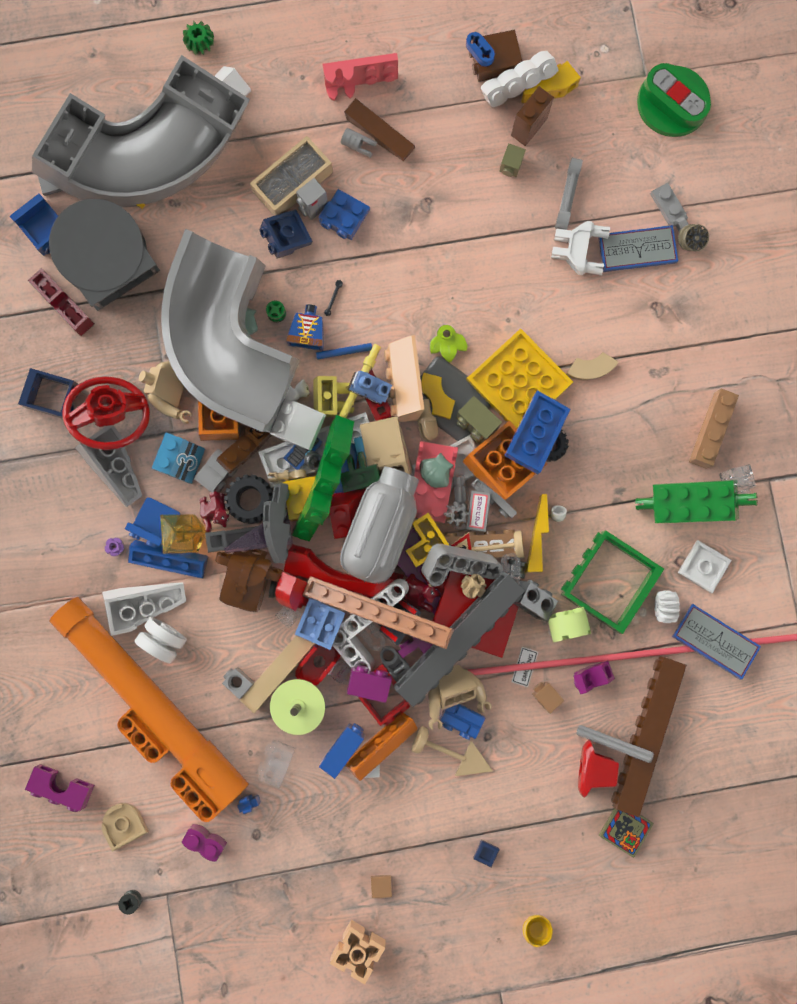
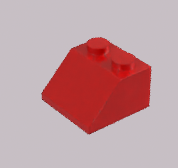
(343, 511)

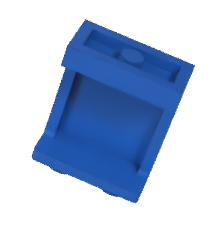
(36, 222)

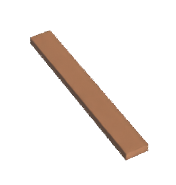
(379, 612)

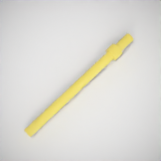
(368, 363)

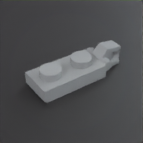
(670, 206)
(505, 509)

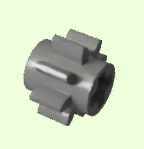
(450, 513)

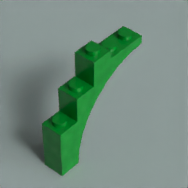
(326, 480)

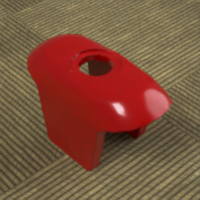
(313, 674)
(595, 770)

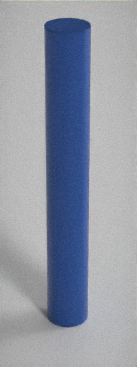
(344, 351)

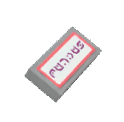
(478, 510)

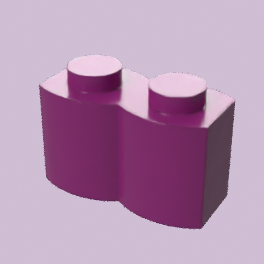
(200, 840)

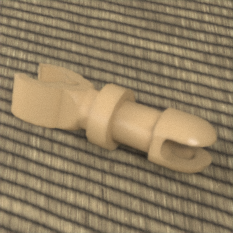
(286, 475)

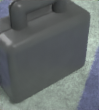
(455, 387)

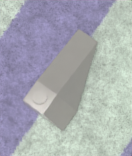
(112, 466)

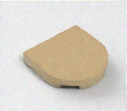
(122, 825)

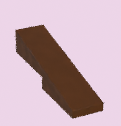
(377, 128)

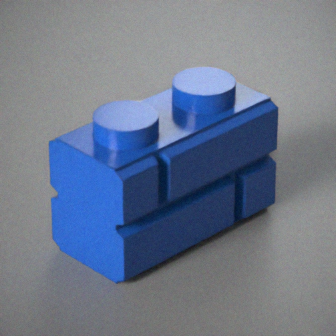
(463, 720)

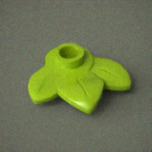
(448, 345)

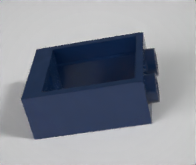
(32, 386)

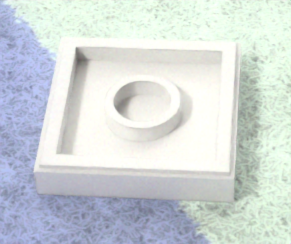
(704, 566)

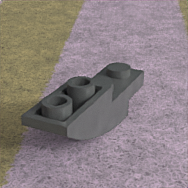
(275, 531)

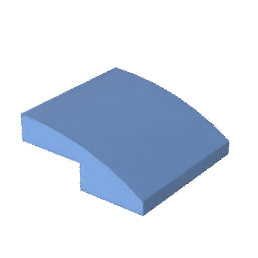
(320, 623)

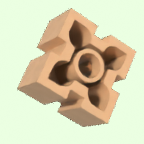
(361, 963)

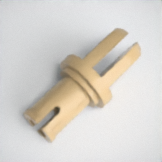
(427, 423)

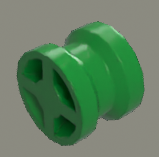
(273, 308)

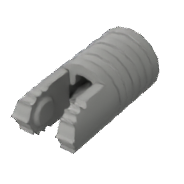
(355, 140)

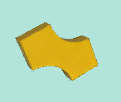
(441, 403)

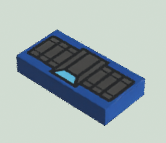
(297, 454)

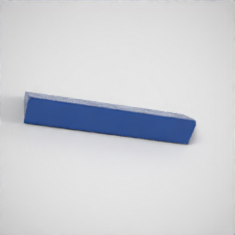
(183, 563)

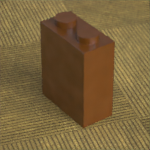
(506, 55)
(532, 116)

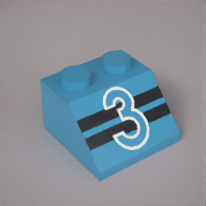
(178, 458)

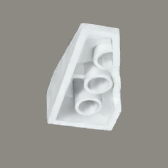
(135, 605)

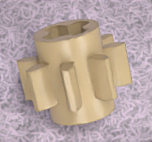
(473, 586)

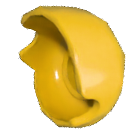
(537, 930)

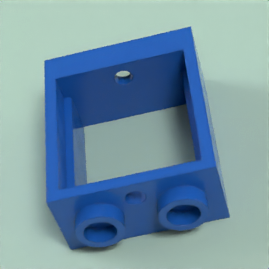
(342, 750)

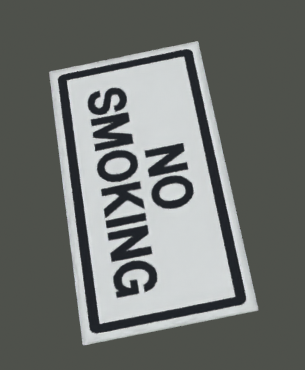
(523, 677)

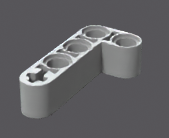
(448, 558)

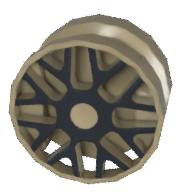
(693, 237)

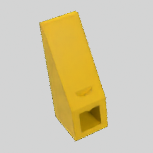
(559, 85)

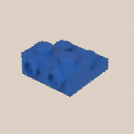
(343, 214)

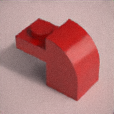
(290, 592)

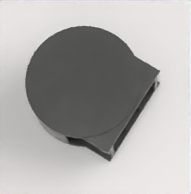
(100, 250)

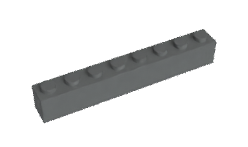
(467, 633)

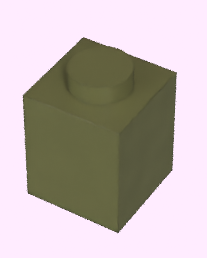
(512, 160)

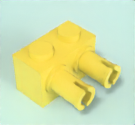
(325, 395)

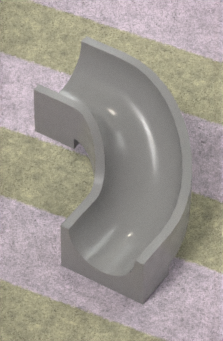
(148, 154)
(209, 337)

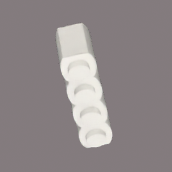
(523, 76)

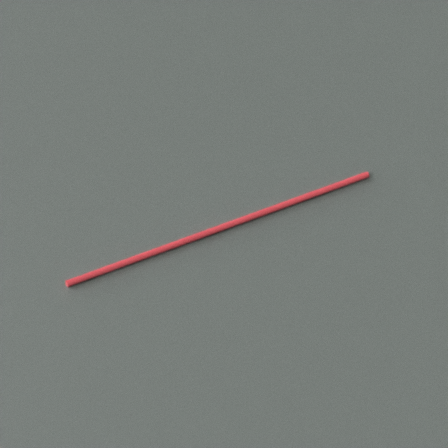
(611, 657)

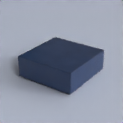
(486, 853)

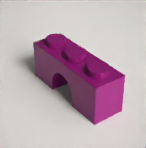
(43, 784)

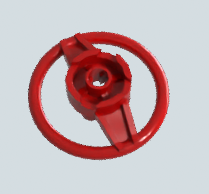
(93, 410)

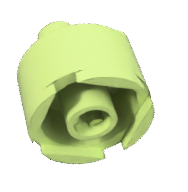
(569, 624)

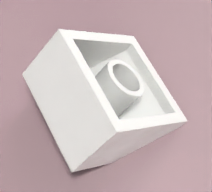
(298, 424)

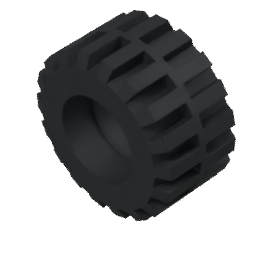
(235, 492)

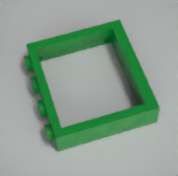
(638, 598)

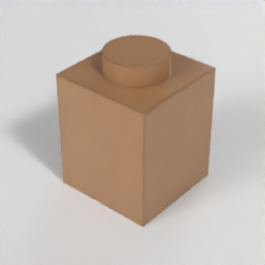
(547, 696)

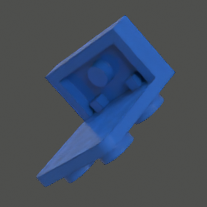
(149, 523)

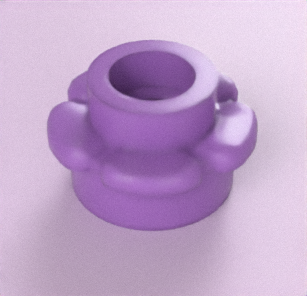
(117, 550)

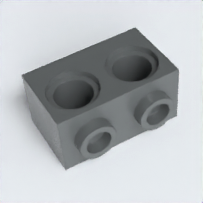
(532, 602)

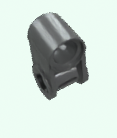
(396, 664)

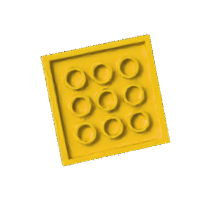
(515, 374)

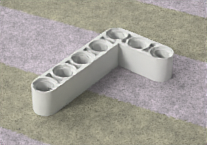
(348, 631)

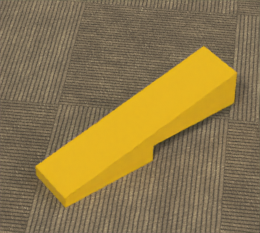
(541, 526)

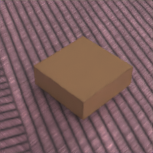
(381, 886)

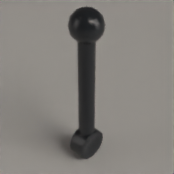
(339, 284)

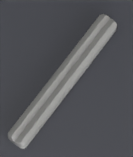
(615, 744)

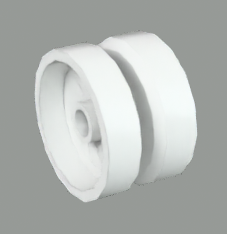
(160, 640)

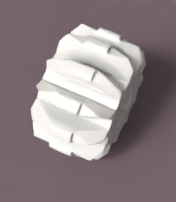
(667, 606)

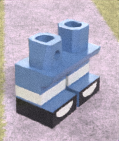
(369, 386)

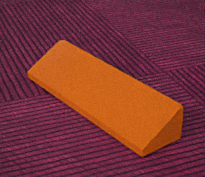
(381, 746)

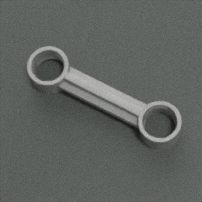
(568, 195)

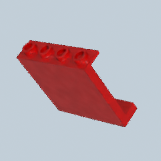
(455, 603)

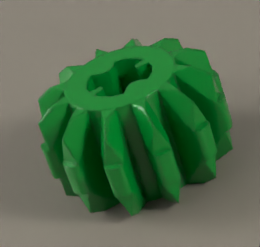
(198, 37)

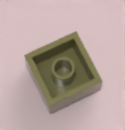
(477, 420)

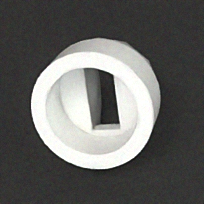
(558, 513)

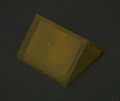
(181, 533)

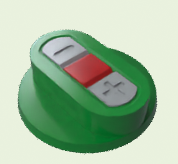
(673, 100)

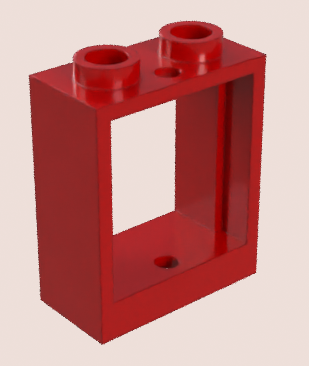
(388, 717)

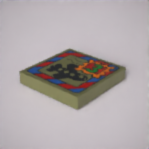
(626, 831)

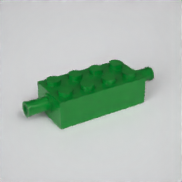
(696, 501)

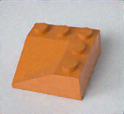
(494, 468)

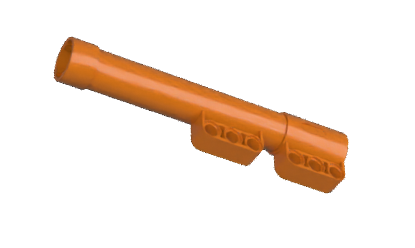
(153, 715)

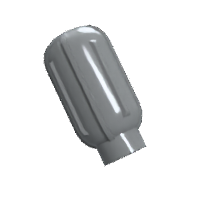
(380, 527)

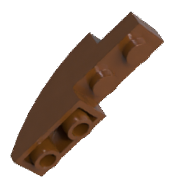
(243, 449)

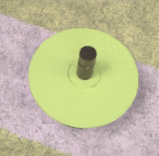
(297, 707)

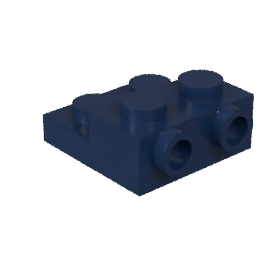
(285, 233)

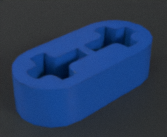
(478, 50)

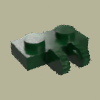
(359, 477)

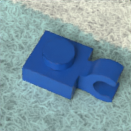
(247, 803)

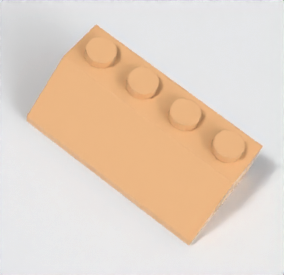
(405, 379)

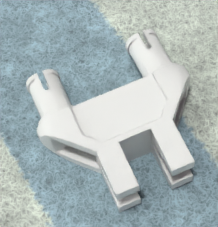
(578, 244)

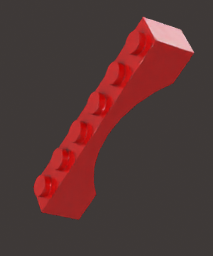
(305, 563)

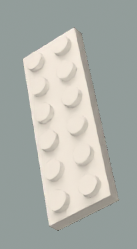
(274, 460)

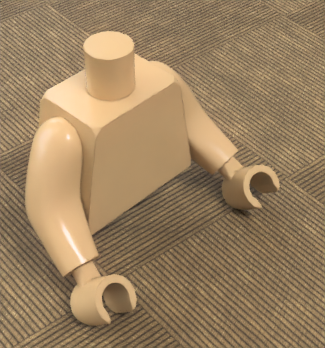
(164, 390)
(455, 689)

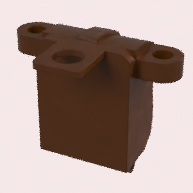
(246, 578)

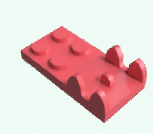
(359, 71)
(428, 498)

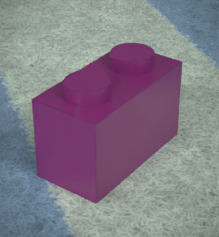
(369, 684)

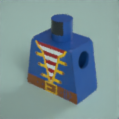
(307, 330)

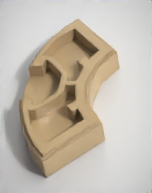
(592, 368)

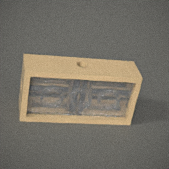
(279, 183)

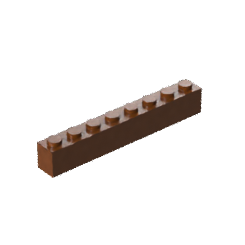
(649, 735)

